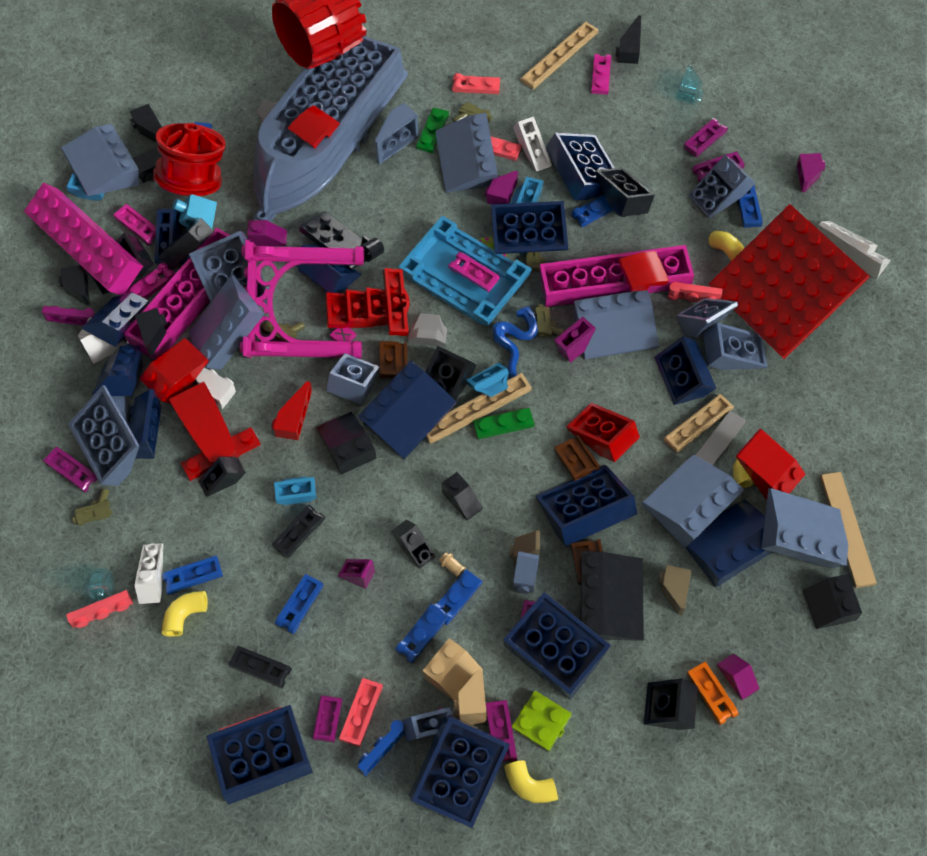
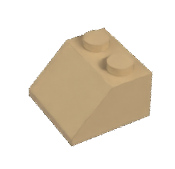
(450, 669)
(471, 701)

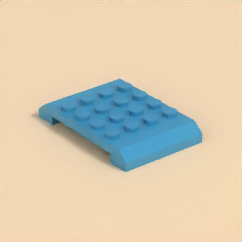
(429, 270)

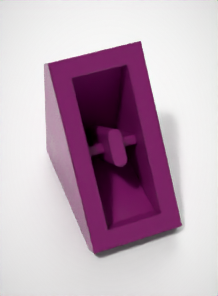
(357, 571)
(739, 675)

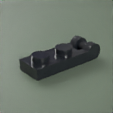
(298, 531)
(259, 666)

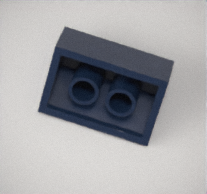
(331, 277)
(116, 317)
(121, 371)
(685, 371)
(145, 423)

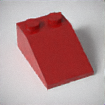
(174, 370)
(604, 431)
(769, 464)

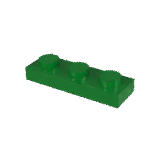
(436, 120)
(503, 423)

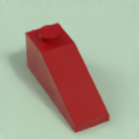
(292, 414)

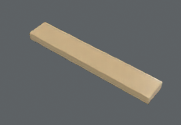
(559, 55)
(478, 408)
(857, 558)

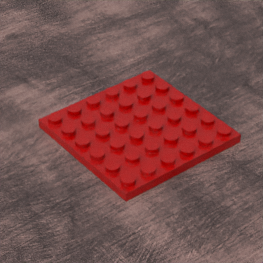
(789, 280)

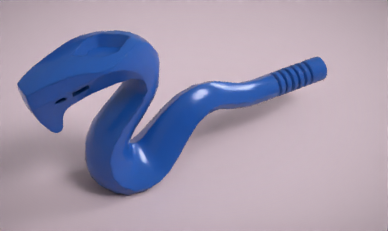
(499, 337)

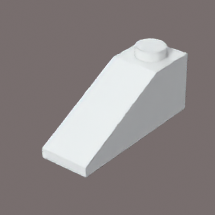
(532, 143)

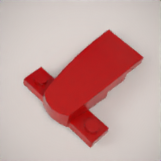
(371, 306)
(208, 430)

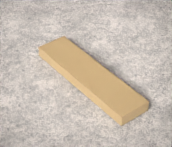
(698, 423)

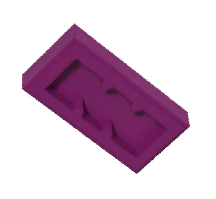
(327, 719)

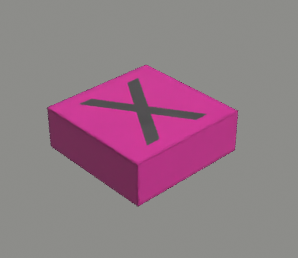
(343, 334)

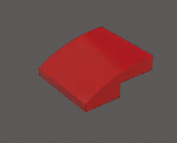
(313, 126)
(643, 271)

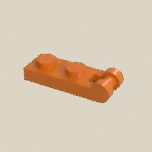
(712, 692)

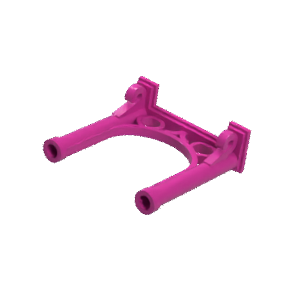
(295, 256)

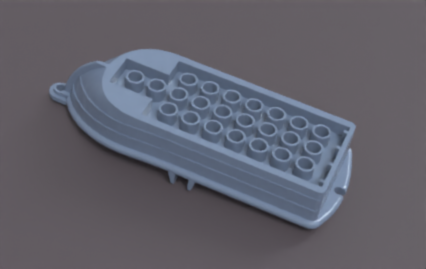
(347, 89)

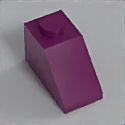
(809, 169)
(502, 188)
(266, 233)
(575, 339)

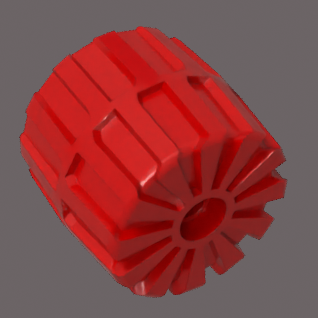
(318, 29)

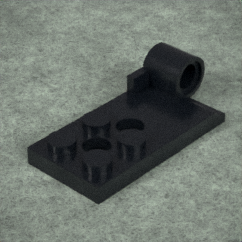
(335, 230)

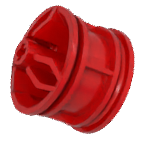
(189, 159)

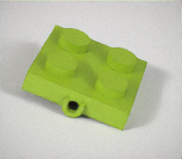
(542, 721)

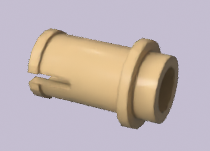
(451, 564)

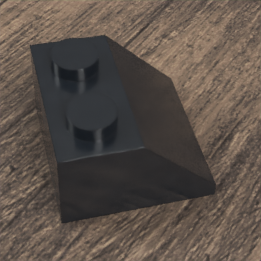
(832, 602)
(671, 704)

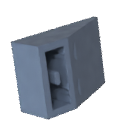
(721, 187)

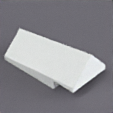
(856, 247)

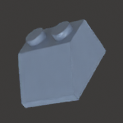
(352, 378)

